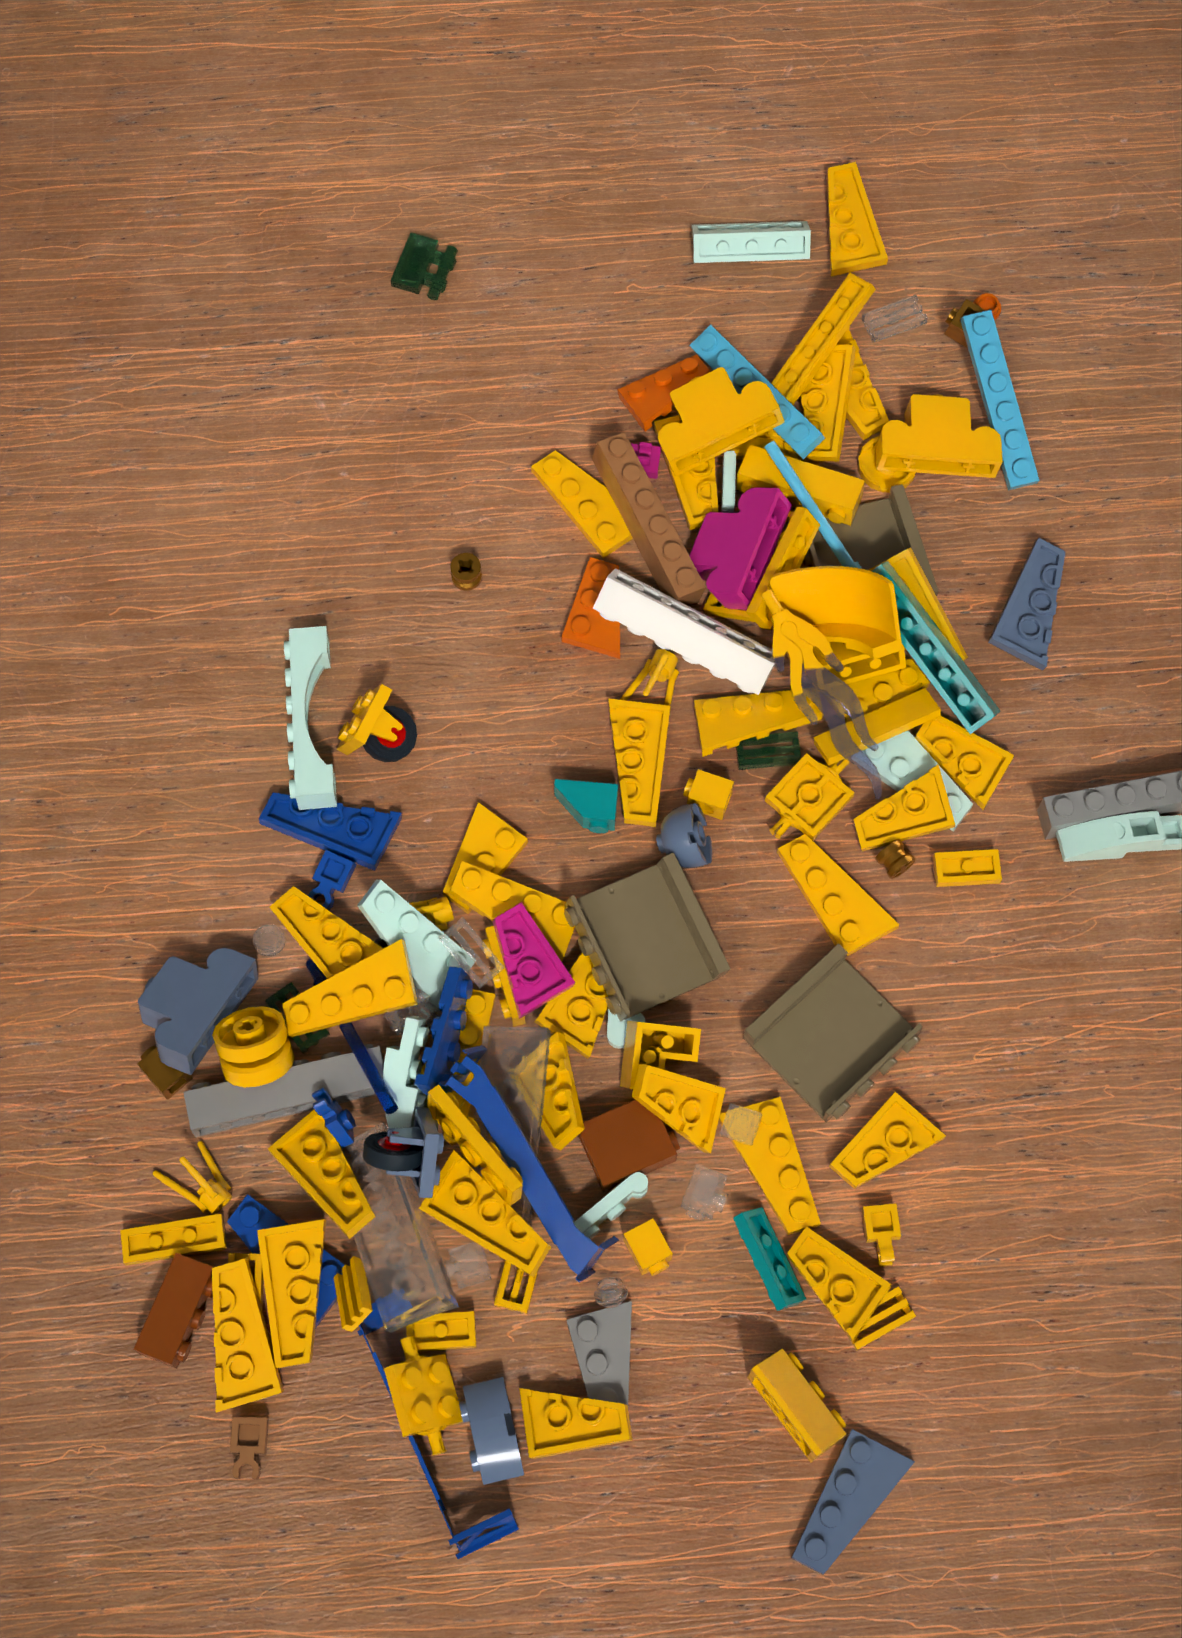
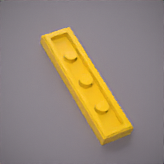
(885, 723)

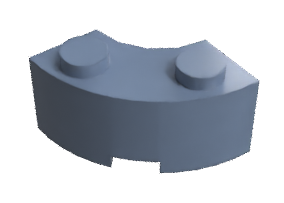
(492, 1430)

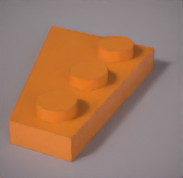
(651, 395)
(585, 625)

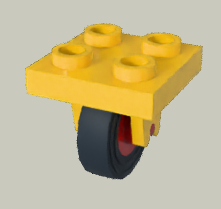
(382, 730)

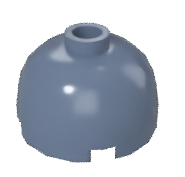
(685, 837)

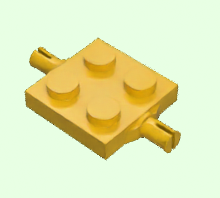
(809, 797)
(423, 1395)

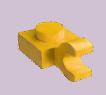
(882, 1227)

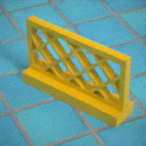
(789, 555)

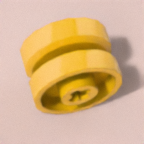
(253, 1046)

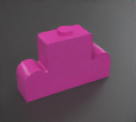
(738, 547)

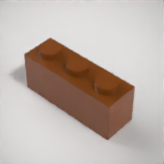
(176, 1312)

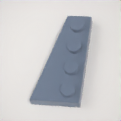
(1029, 611)
(852, 1493)

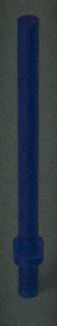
(360, 1052)

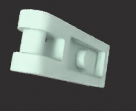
(612, 1204)

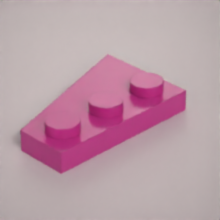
(529, 961)

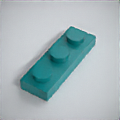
(769, 1258)

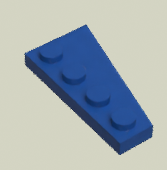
(346, 831)
(446, 1031)
(254, 1216)

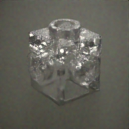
(423, 1009)

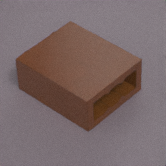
(626, 1143)

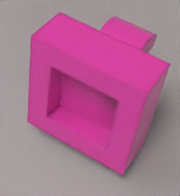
(649, 457)

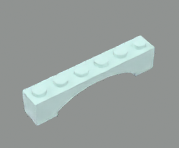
(313, 780)

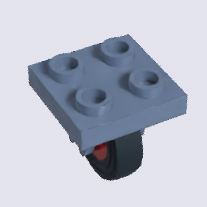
(409, 1151)

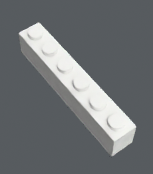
(685, 631)

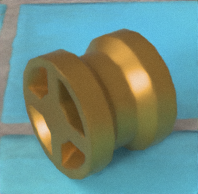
(466, 579)
(895, 859)

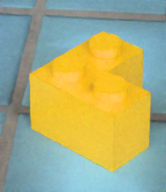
(653, 1045)

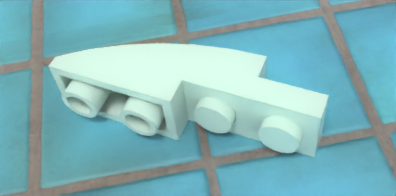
(1120, 834)
(401, 1069)

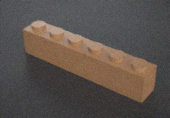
(647, 520)

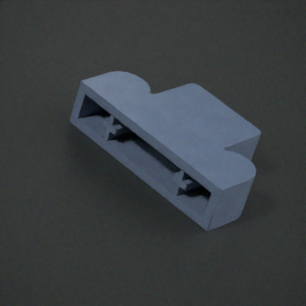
(190, 1001)

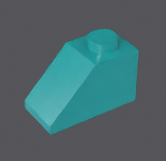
(589, 803)

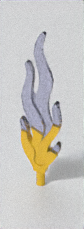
(812, 679)

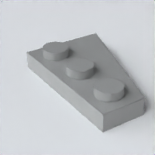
(603, 1351)

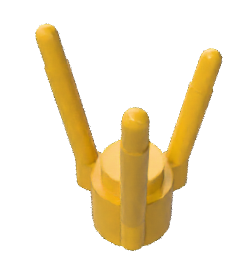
(659, 668)
(436, 910)
(212, 1194)

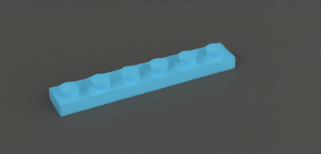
(718, 352)
(999, 398)

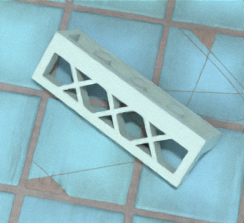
(751, 241)

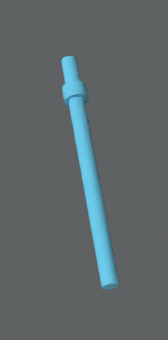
(808, 502)

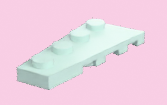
(905, 760)
(396, 920)

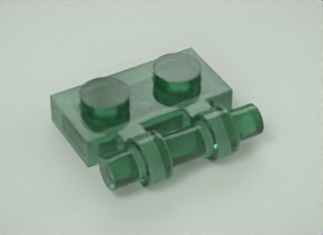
(415, 262)

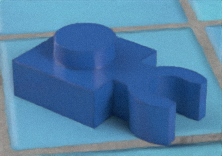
(332, 874)
(337, 1120)

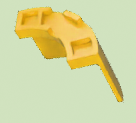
(843, 605)

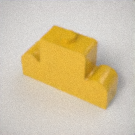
(715, 419)
(939, 440)

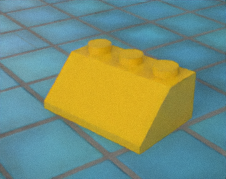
(797, 1404)

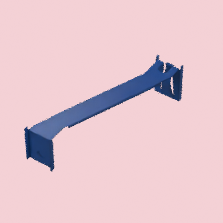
(574, 1246)
(372, 1323)

